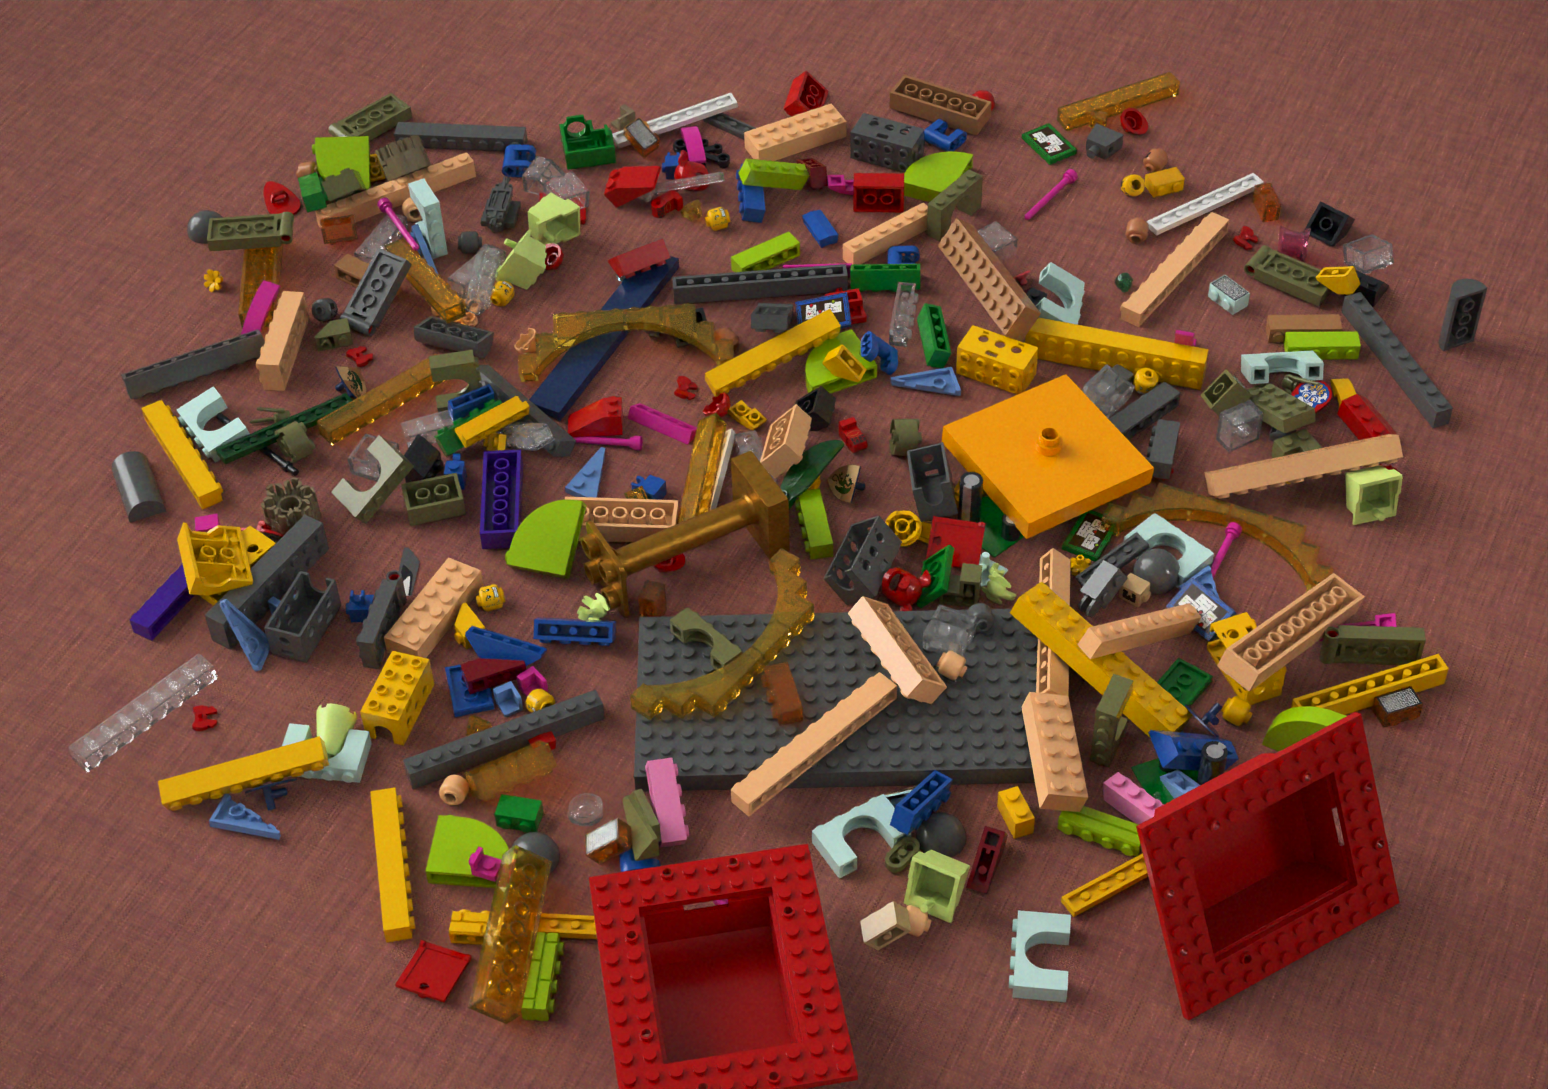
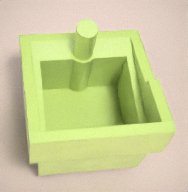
(554, 220)
(523, 262)
(1372, 493)
(936, 884)

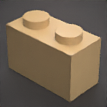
(885, 925)

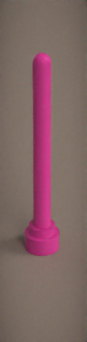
(1069, 177)
(385, 206)
(634, 442)
(1232, 532)

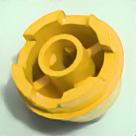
(905, 525)

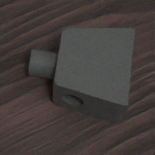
(1103, 142)

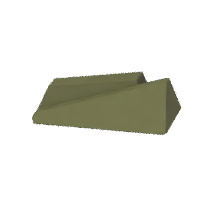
(643, 824)

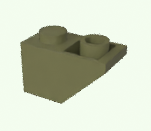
(334, 335)

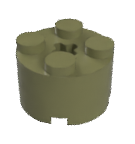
(904, 436)
(294, 441)

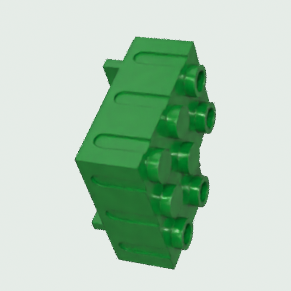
(588, 146)

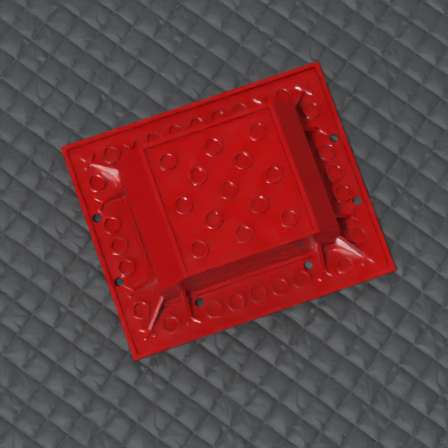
(1255, 865)
(721, 981)

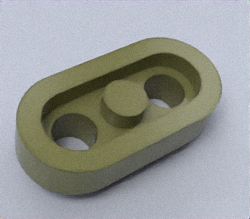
(900, 855)

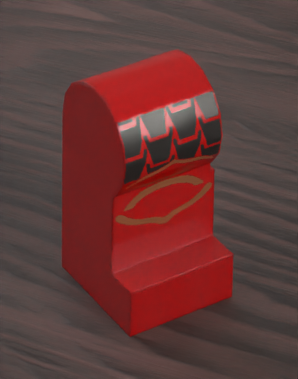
(666, 203)
(852, 435)

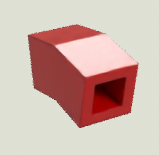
(547, 737)

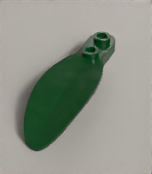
(813, 463)

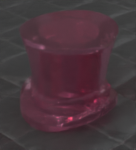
(1293, 243)

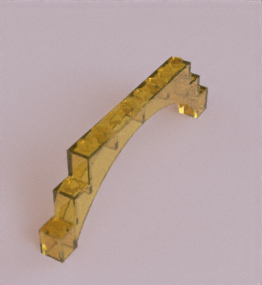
(577, 327)
(1182, 505)
(718, 688)

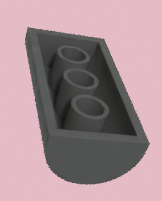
(1462, 313)
(454, 336)
(137, 486)

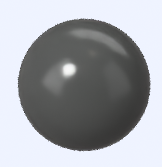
(198, 225)
(1159, 569)
(942, 834)
(541, 845)

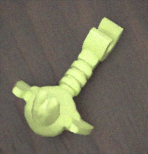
(997, 586)
(597, 610)

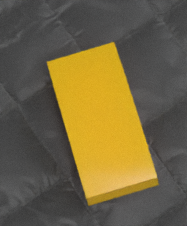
(376, 170)
(1342, 389)
(746, 416)
(495, 442)

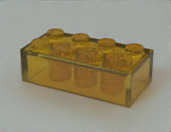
(510, 770)

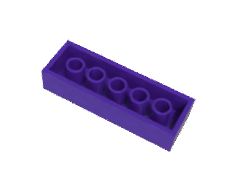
(501, 497)

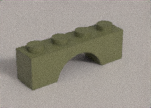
(690, 627)

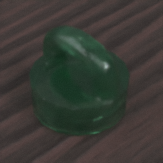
(1124, 281)

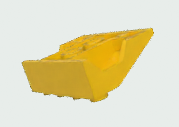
(214, 559)

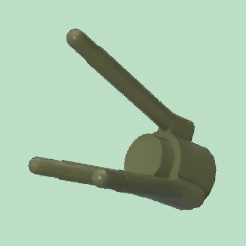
(1291, 382)
(281, 414)

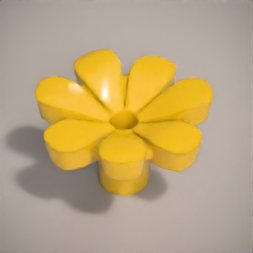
(213, 280)
(1078, 564)

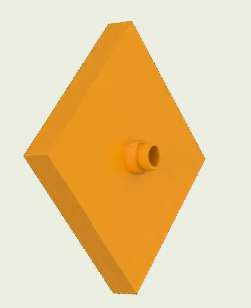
(1047, 455)

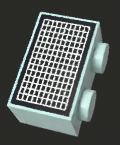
(1228, 294)

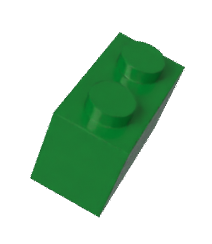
(518, 813)

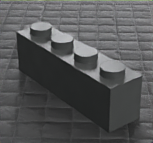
(1163, 447)

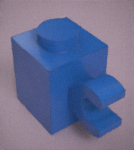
(670, 165)
(457, 466)
(653, 486)
(358, 606)

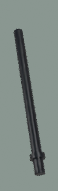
(287, 466)

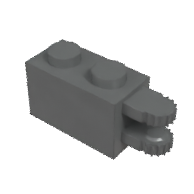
(1101, 588)

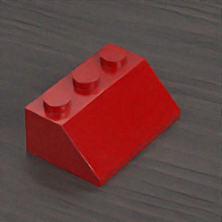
(805, 95)
(640, 259)
(1363, 418)

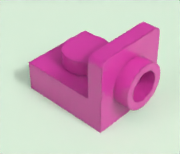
(484, 865)

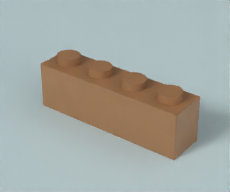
(351, 271)
(1280, 324)

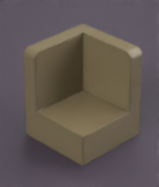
(627, 116)

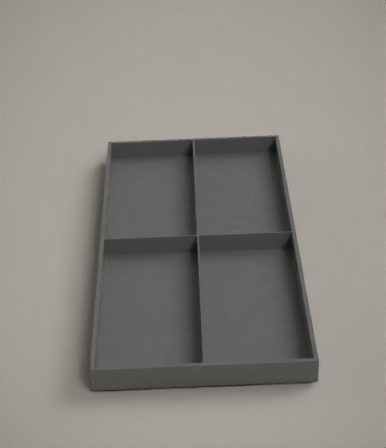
(966, 733)

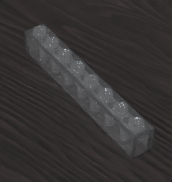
(142, 712)

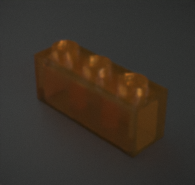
(782, 694)

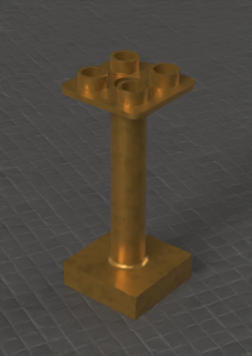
(755, 505)

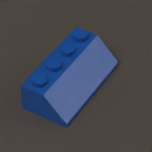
(1184, 750)

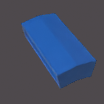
(820, 228)
(463, 404)

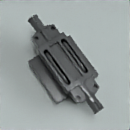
(499, 209)

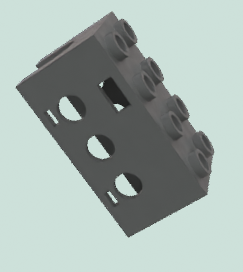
(895, 152)
(934, 492)
(867, 563)
(311, 616)

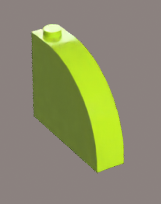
(339, 153)
(934, 173)
(818, 375)
(548, 539)
(1298, 724)
(452, 847)

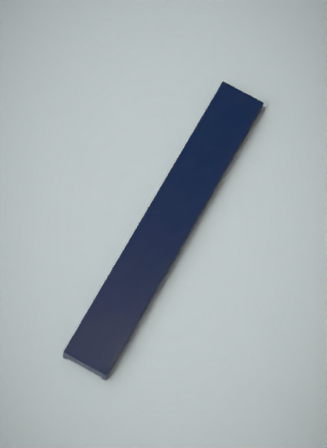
(586, 359)

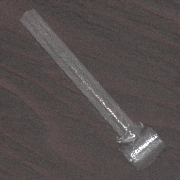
(683, 183)

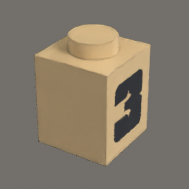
(1135, 590)

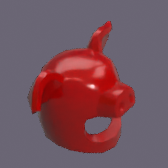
(689, 169)
(908, 588)

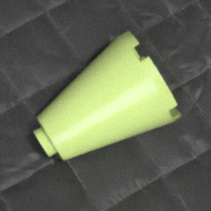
(333, 726)

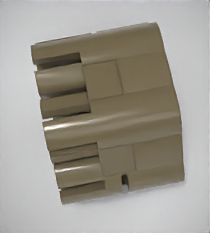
(403, 157)
(287, 507)

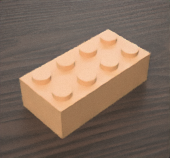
(786, 441)

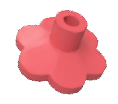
(1021, 277)

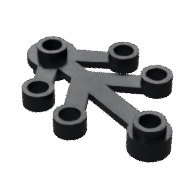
(722, 160)

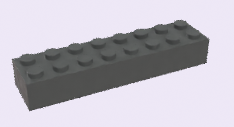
(271, 577)

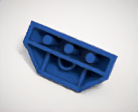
(499, 646)

